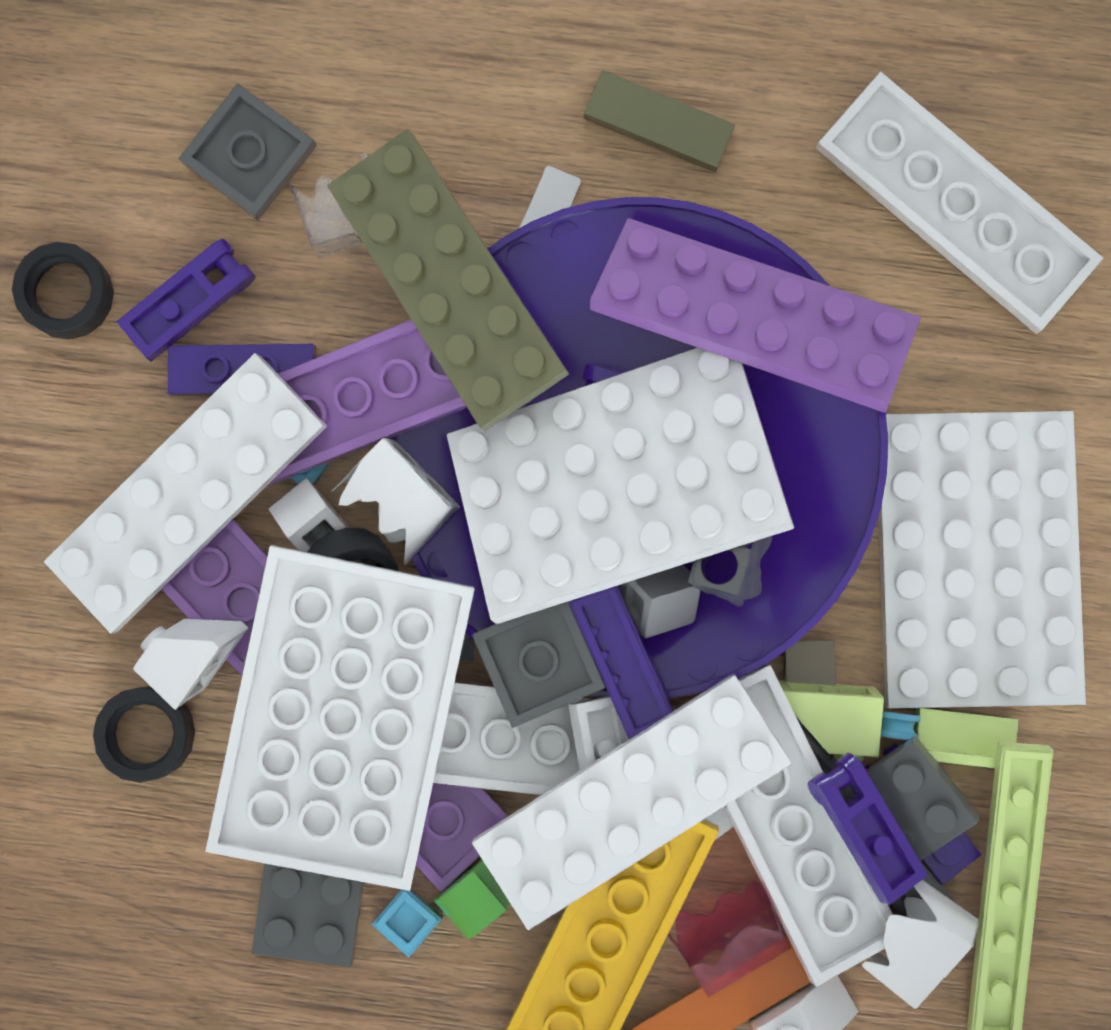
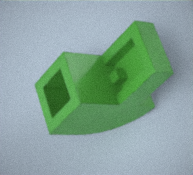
(473, 900)

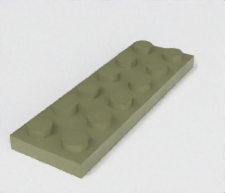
(447, 280)

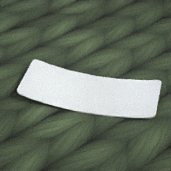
(553, 193)

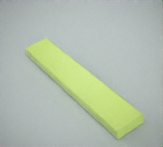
(1009, 886)

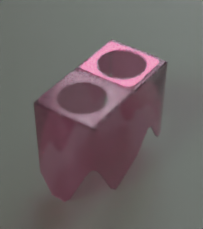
(748, 944)

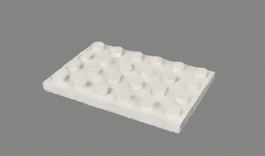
(617, 482)
(981, 561)
(339, 718)

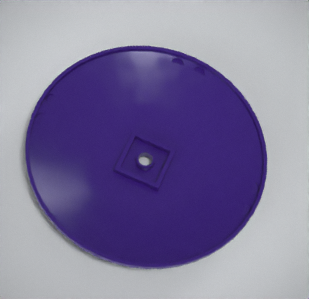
(822, 445)

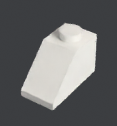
(307, 517)
(186, 656)
(809, 1009)

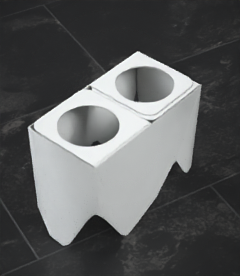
(408, 497)
(923, 944)

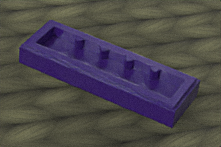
(205, 368)
(622, 659)

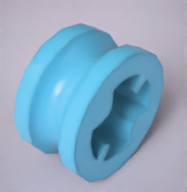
(899, 725)

